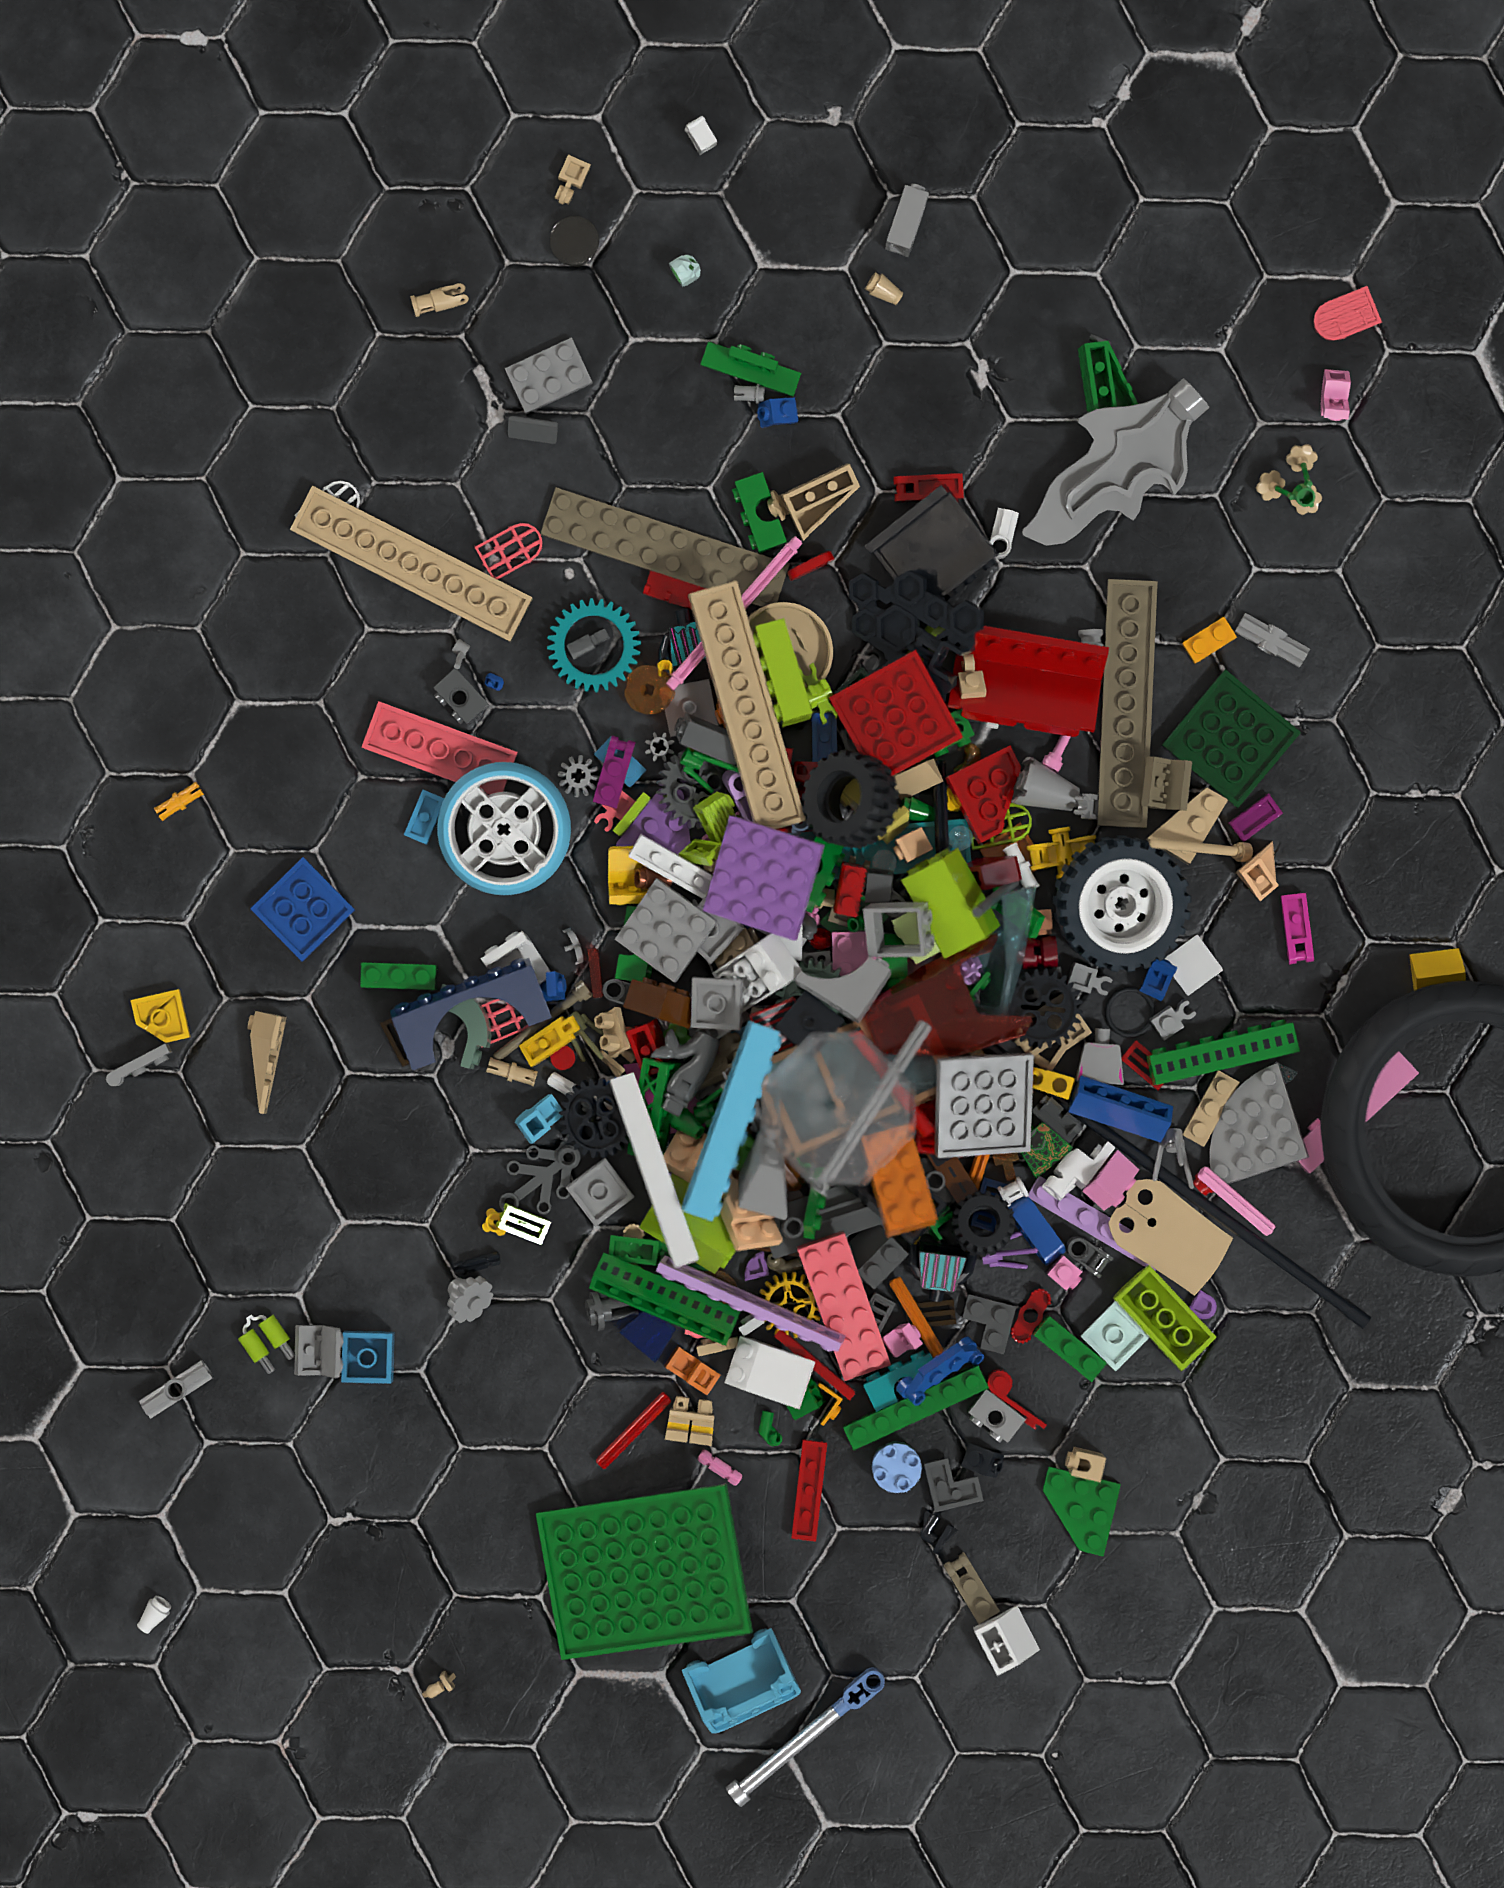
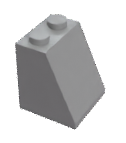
(763, 1180)

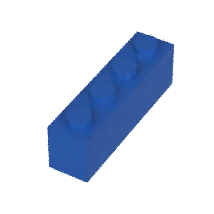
(1120, 1109)

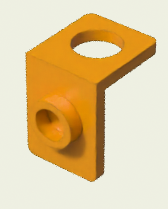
(835, 1409)

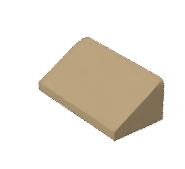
(918, 779)

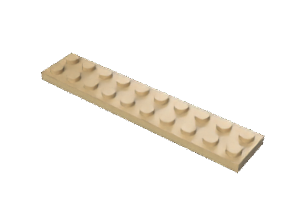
(411, 563)
(746, 706)

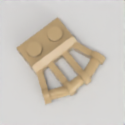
(1054, 1022)

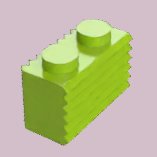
(714, 815)

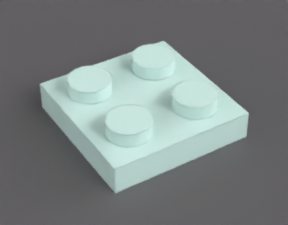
(1114, 1336)

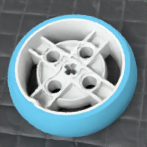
(472, 796)

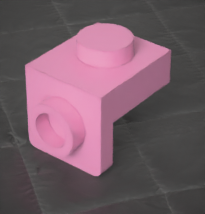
(902, 1338)

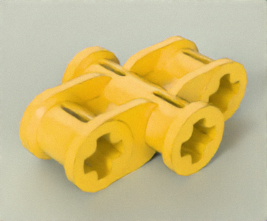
(1059, 851)

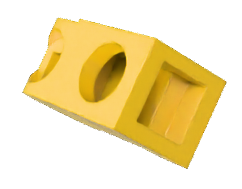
(1053, 1082)

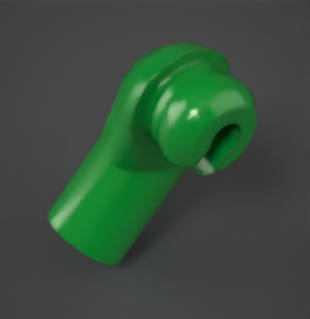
(767, 1431)

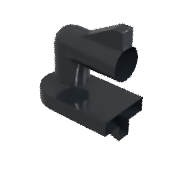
(927, 1534)

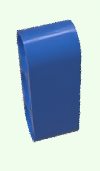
(1037, 1230)

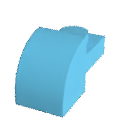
(539, 1118)

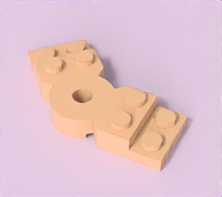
(744, 1226)

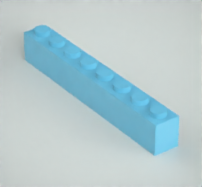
(730, 1121)

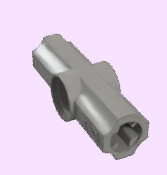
(1272, 640)
(163, 1398)

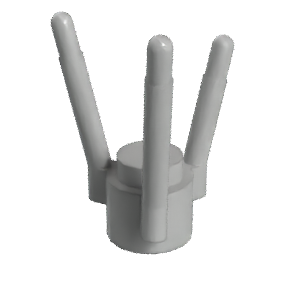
(1174, 1143)

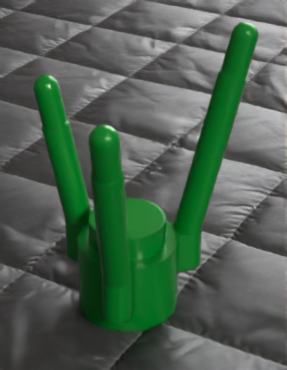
(694, 759)

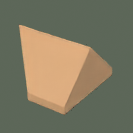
(1260, 873)

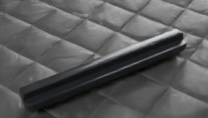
(941, 810)

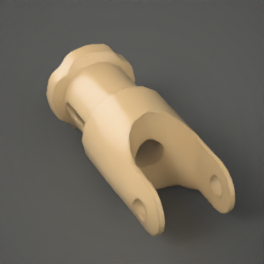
(439, 299)

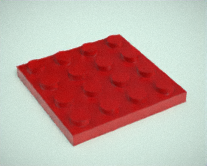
(897, 714)

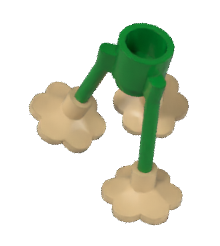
(1304, 495)

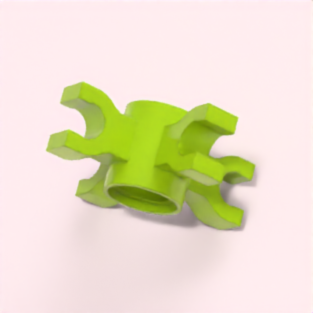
(818, 693)

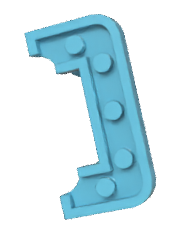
(742, 1683)

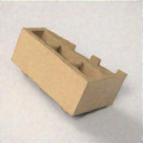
(818, 498)
(1191, 824)

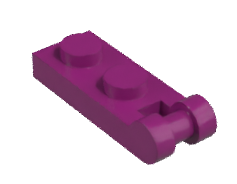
(613, 773)

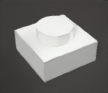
(749, 1324)

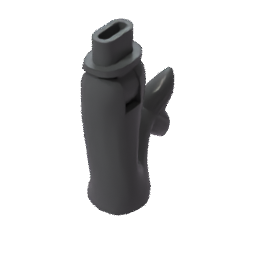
(690, 1077)

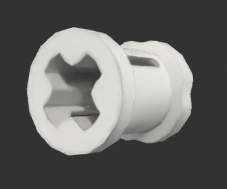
(1013, 1191)

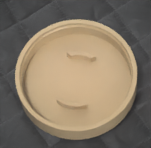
(807, 634)

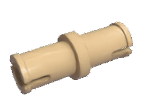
(511, 1071)

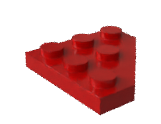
(986, 792)

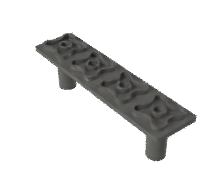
(842, 1212)

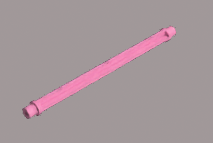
(748, 597)

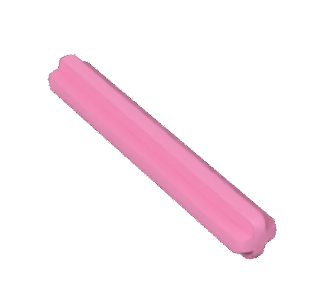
(1236, 1201)

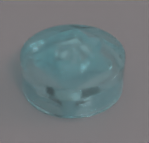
(960, 838)

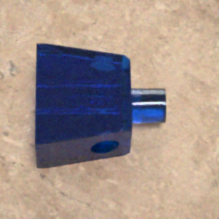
(649, 1334)

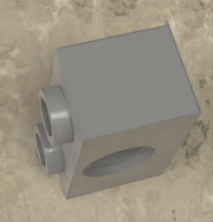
(1010, 1420)

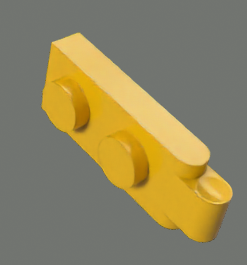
(549, 1040)

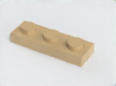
(1210, 1108)

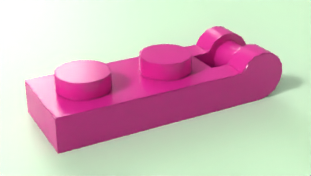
(1297, 927)

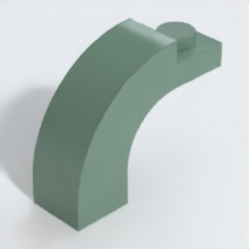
(477, 1027)

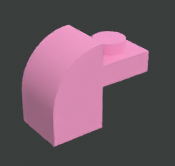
(1335, 395)

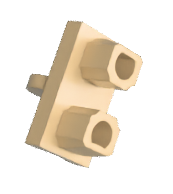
(614, 1031)

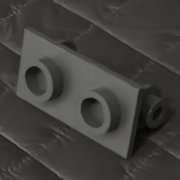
(1051, 1114)

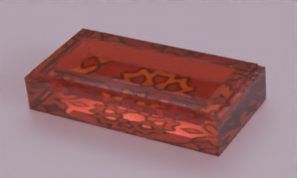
(595, 973)

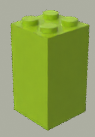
(951, 897)
(709, 1237)

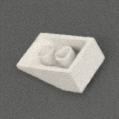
(769, 1372)

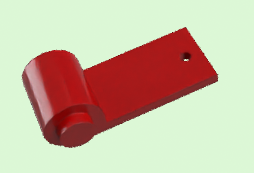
(1000, 1384)

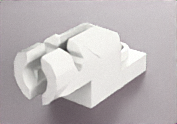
(1076, 1169)

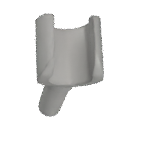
(460, 649)

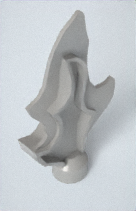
(1127, 456)

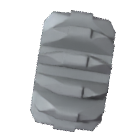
(583, 782)

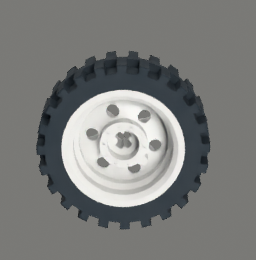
(1138, 941)

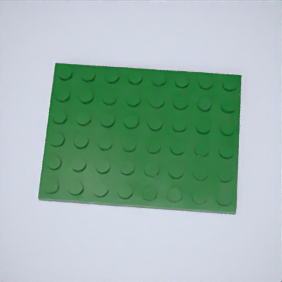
(644, 1572)

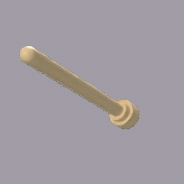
(1240, 851)

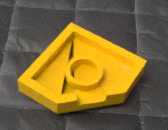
(162, 1015)

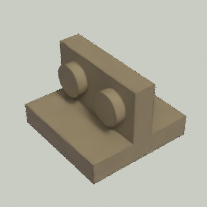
(1166, 784)

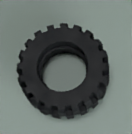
(825, 791)

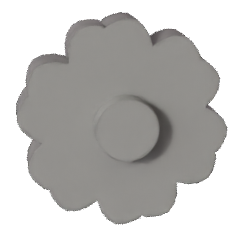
(468, 1298)

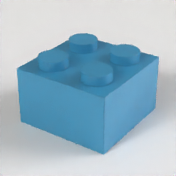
(368, 1357)

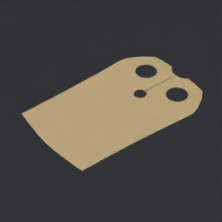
(1179, 1245)

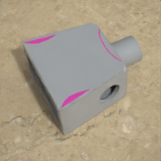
(1101, 1060)

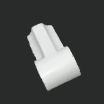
(1004, 529)

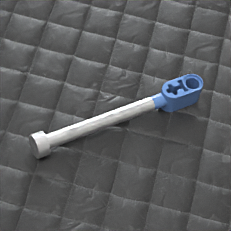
(741, 1791)

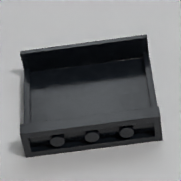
(936, 542)

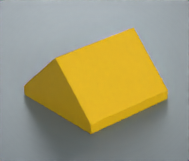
(1436, 967)

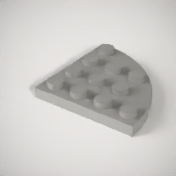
(1256, 1129)

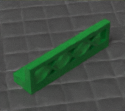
(657, 1115)

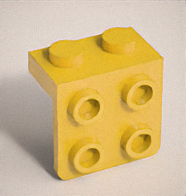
(621, 877)

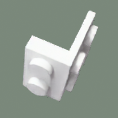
(516, 946)

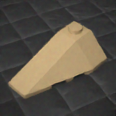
(265, 1042)

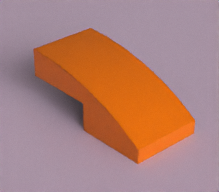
(692, 1370)

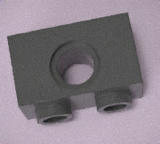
(454, 683)

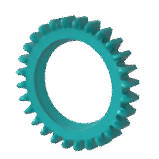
(599, 679)

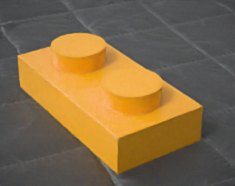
(1209, 640)

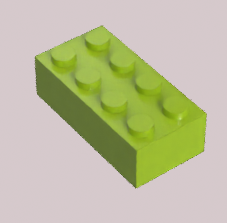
(782, 673)

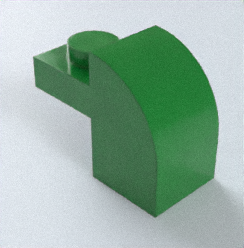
(897, 965)

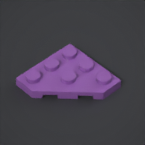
(658, 827)

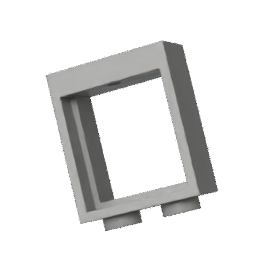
(907, 220)
(875, 935)

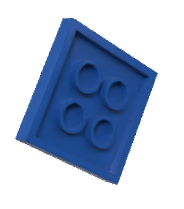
(302, 909)

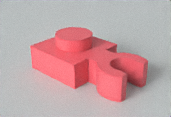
(623, 807)

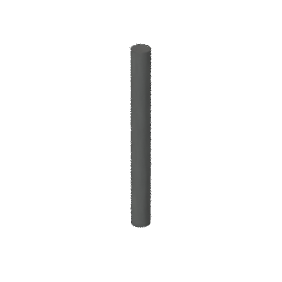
(993, 898)

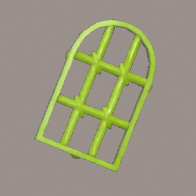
(1011, 829)

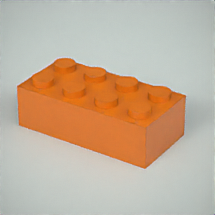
(903, 1193)

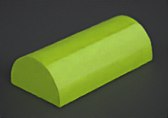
(1164, 1317)

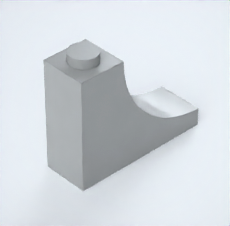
(851, 993)

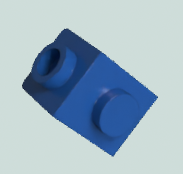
(777, 412)
(1158, 979)
(554, 986)

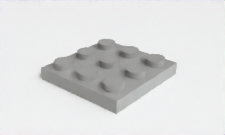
(666, 930)

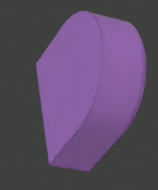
(1203, 1305)

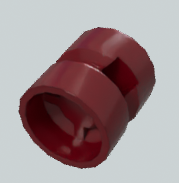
(1048, 953)

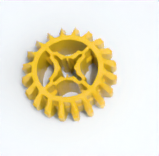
(786, 1287)

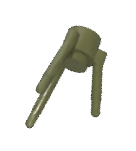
(581, 1020)

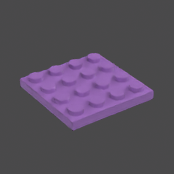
(763, 877)

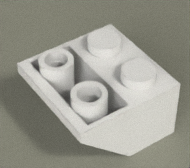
(1006, 1640)

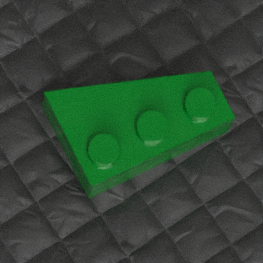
(1103, 377)

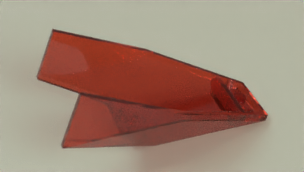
(942, 1000)

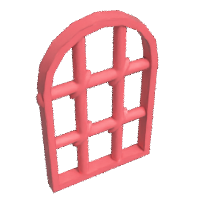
(506, 560)
(495, 1027)

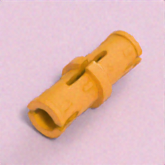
(178, 801)

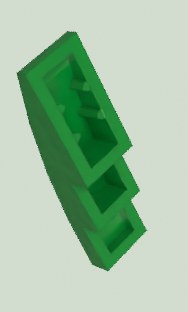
(641, 1251)

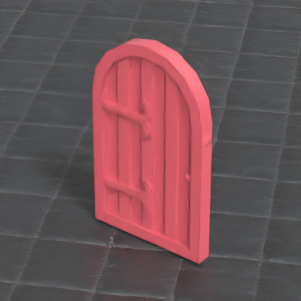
(1346, 315)

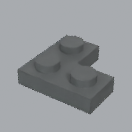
(996, 1316)
(949, 1493)

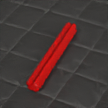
(633, 1430)

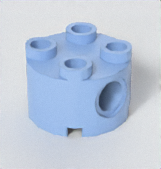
(896, 1467)

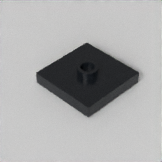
(807, 1017)

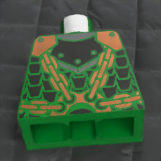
(1045, 1149)

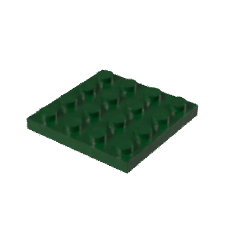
(1231, 738)

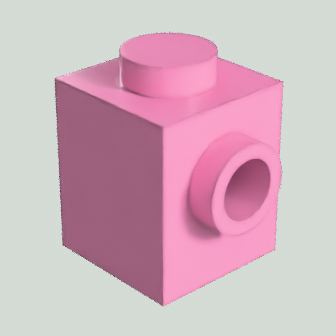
(1065, 1273)

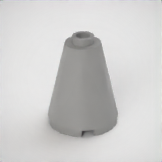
(1044, 788)

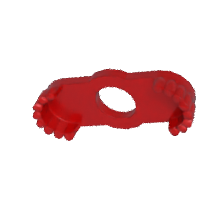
(1023, 1330)

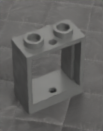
(704, 737)

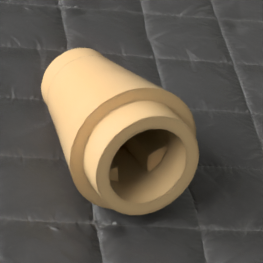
(884, 289)

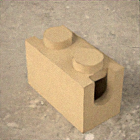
(1085, 1464)

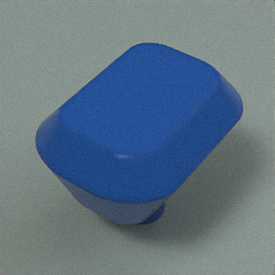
(494, 682)

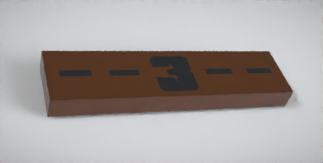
(955, 1176)

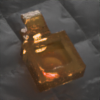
(1006, 1160)

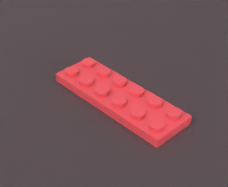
(432, 746)
(844, 1304)

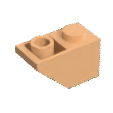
(912, 846)

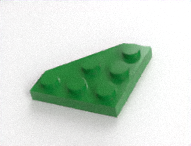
(1083, 1507)

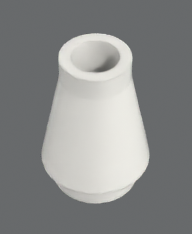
(154, 1613)

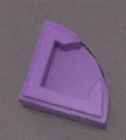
(756, 1267)

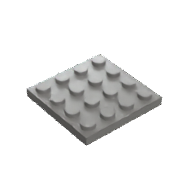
(983, 1105)

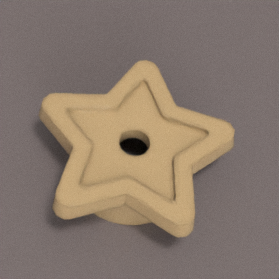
(777, 506)

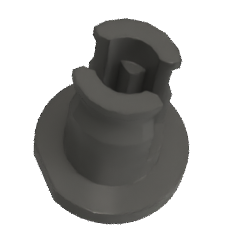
(606, 1309)

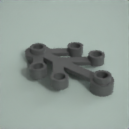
(543, 1175)

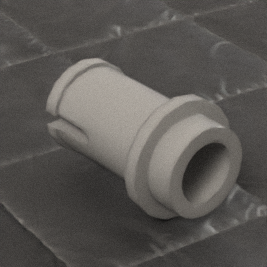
(749, 393)

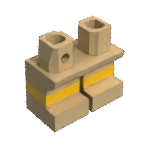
(701, 1422)

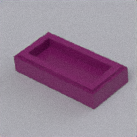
(1255, 818)

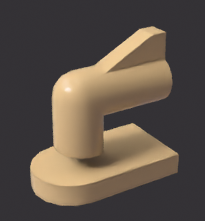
(613, 1065)
(435, 1689)

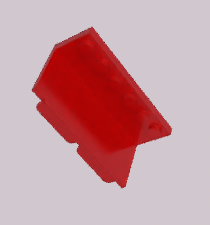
(1034, 682)

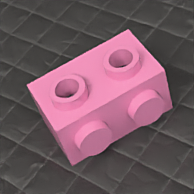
(1111, 1181)

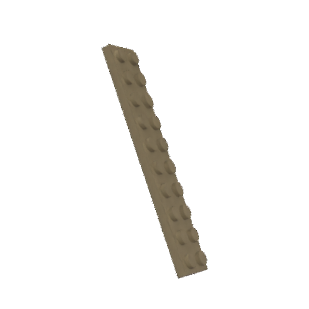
(656, 545)
(1126, 702)

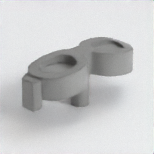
(575, 945)

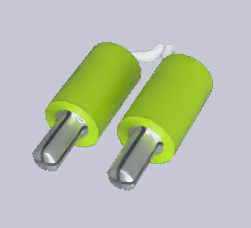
(256, 1348)

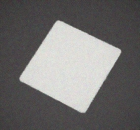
(1193, 964)

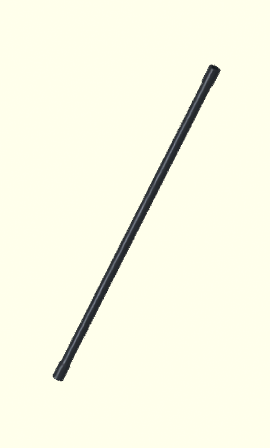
(1349, 1310)

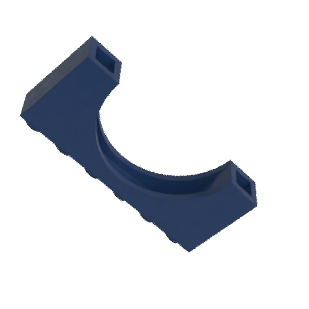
(511, 984)

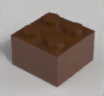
(660, 1001)

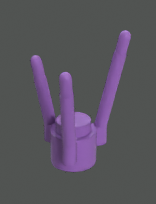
(993, 1260)

